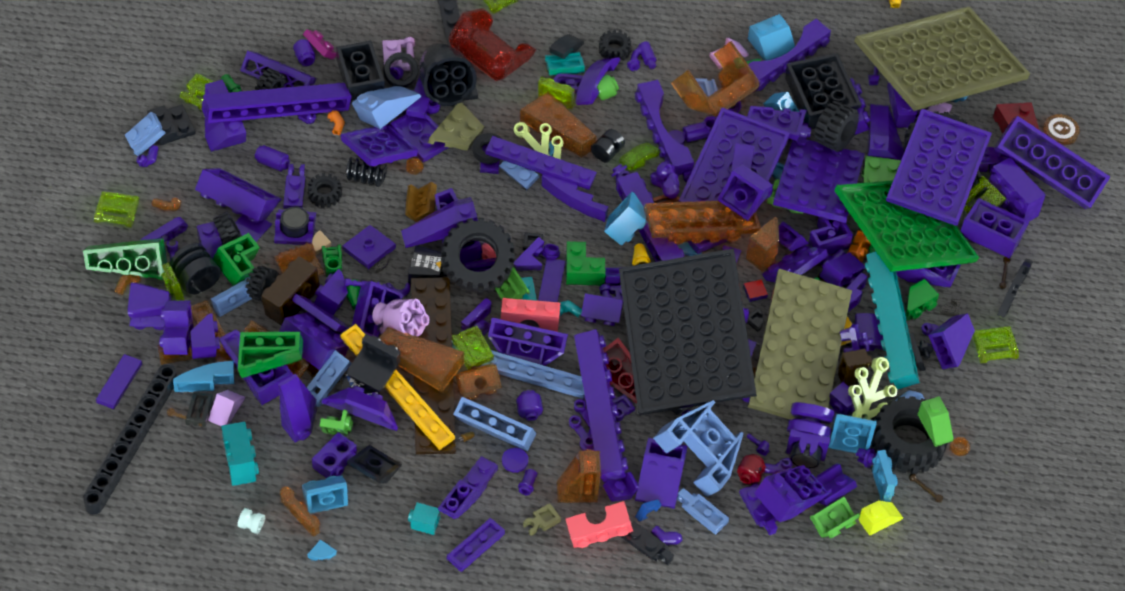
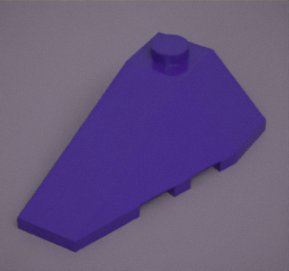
(222, 134)
(263, 384)

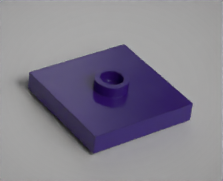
(369, 246)

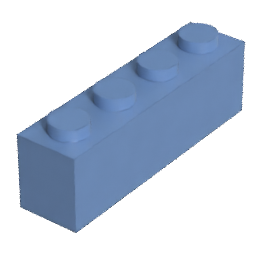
(495, 424)

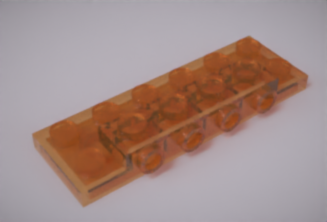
(697, 222)

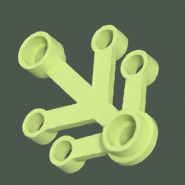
(544, 147)
(869, 392)

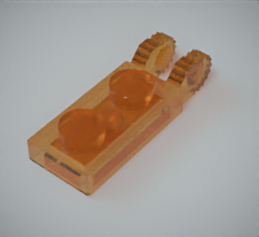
(299, 511)

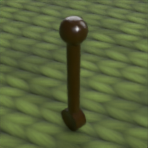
(1006, 261)
(939, 498)

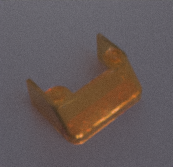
(736, 78)

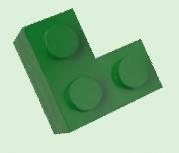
(235, 258)
(583, 269)

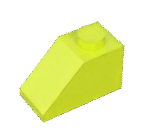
(879, 516)

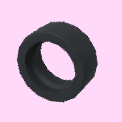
(400, 56)

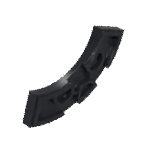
(1017, 282)

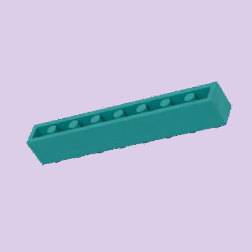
(892, 323)

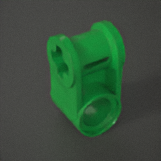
(332, 259)

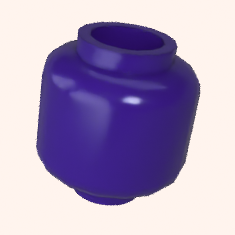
(529, 405)

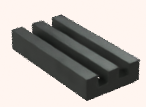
(197, 420)

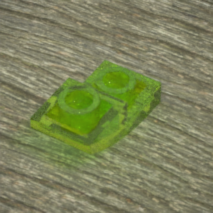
(638, 155)

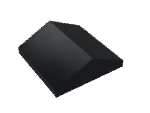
(374, 464)

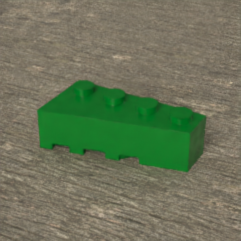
(142, 256)

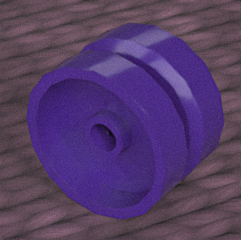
(811, 419)

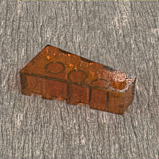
(549, 110)
(424, 358)

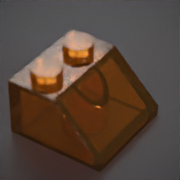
(764, 245)

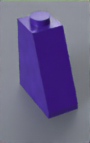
(952, 340)

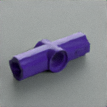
(699, 130)

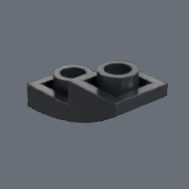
(565, 45)

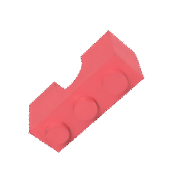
(542, 312)
(585, 533)

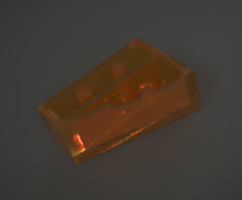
(580, 479)

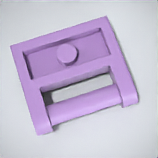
(393, 46)

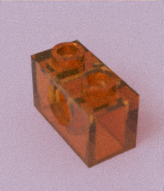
(467, 378)

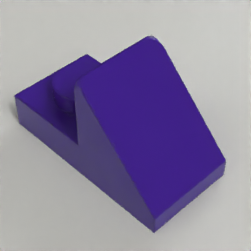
(526, 260)

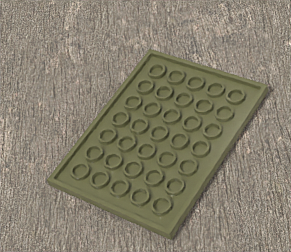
(941, 58)

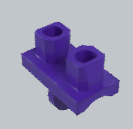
(853, 334)

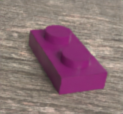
(318, 42)

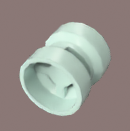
(251, 521)

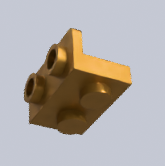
(420, 201)

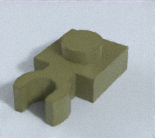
(544, 517)

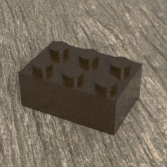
(298, 279)

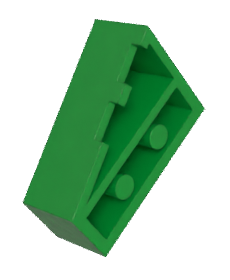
(267, 351)

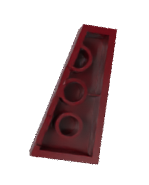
(1006, 112)

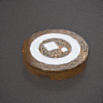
(1062, 129)

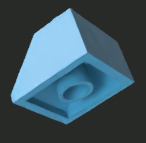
(771, 37)
(626, 219)
(325, 494)

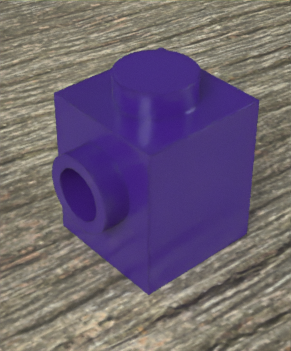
(841, 400)

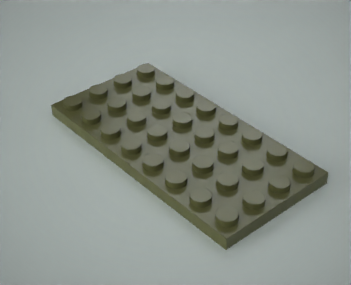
(799, 344)

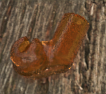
(124, 281)

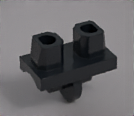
(922, 350)

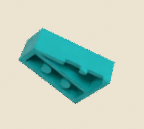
(239, 453)

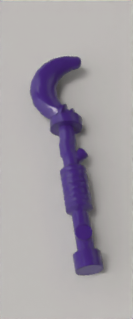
(347, 282)

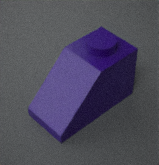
(209, 237)

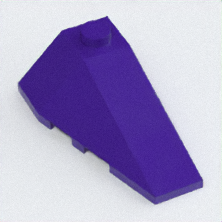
(883, 135)
(439, 223)
(297, 408)

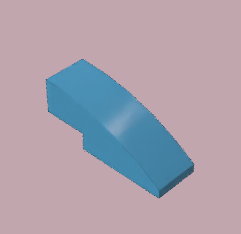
(205, 377)

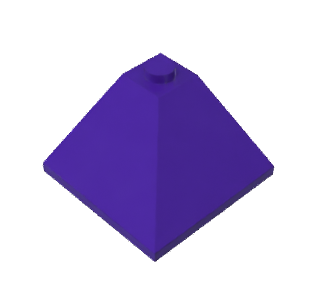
(936, 276)

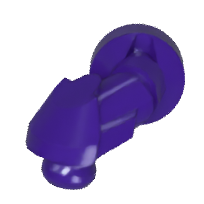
(671, 185)

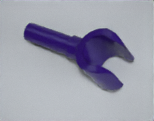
(873, 79)
(172, 249)
(763, 447)

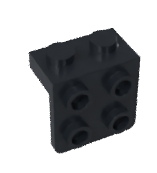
(374, 363)

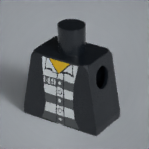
(425, 264)

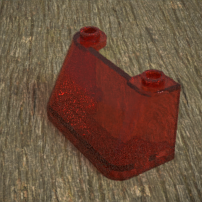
(484, 48)

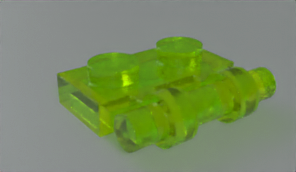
(196, 87)

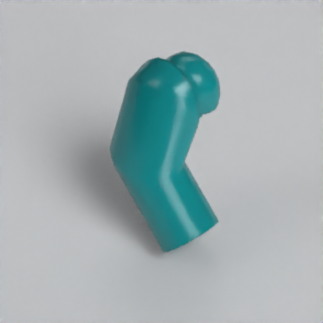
(568, 306)

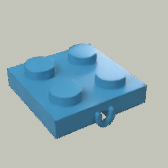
(883, 476)

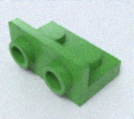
(333, 426)

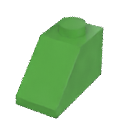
(936, 421)

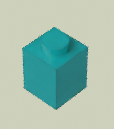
(424, 518)

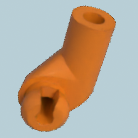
(336, 117)

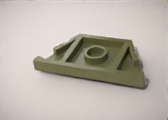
(458, 129)

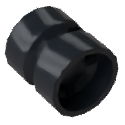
(608, 145)

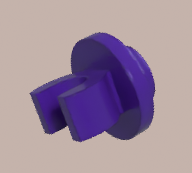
(619, 171)
(866, 456)

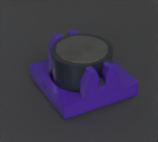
(294, 226)
(807, 448)

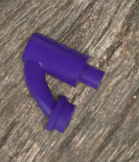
(645, 50)

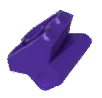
(146, 306)

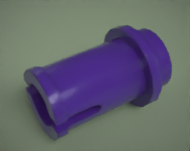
(526, 486)

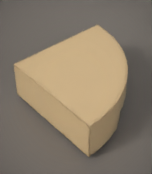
(320, 240)

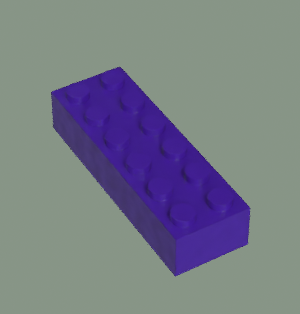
(1052, 162)

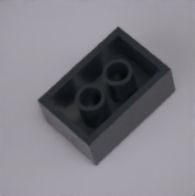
(359, 68)

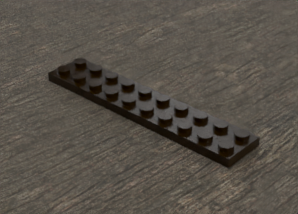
(435, 298)

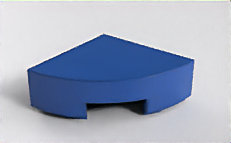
(647, 508)

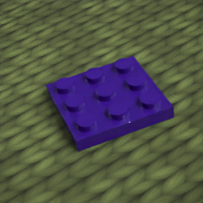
(379, 145)

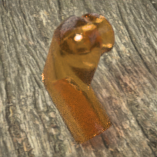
(174, 205)

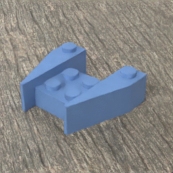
(708, 440)

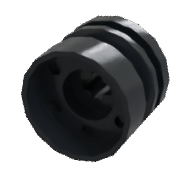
(195, 268)

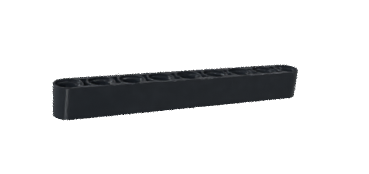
(126, 445)

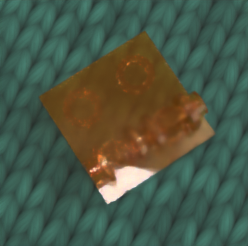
(305, 251)

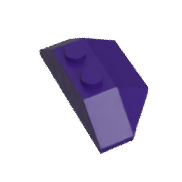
(526, 341)
(362, 405)

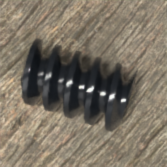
(365, 172)

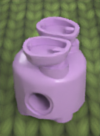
(402, 315)

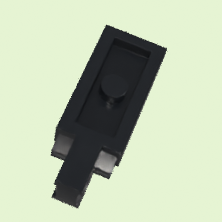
(648, 544)

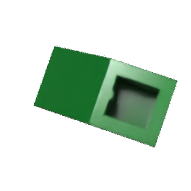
(919, 299)

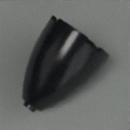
(448, 74)

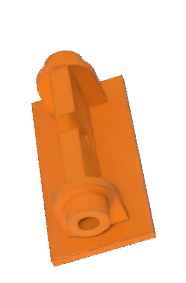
(862, 247)

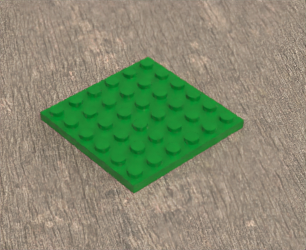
(901, 235)

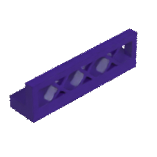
(275, 65)

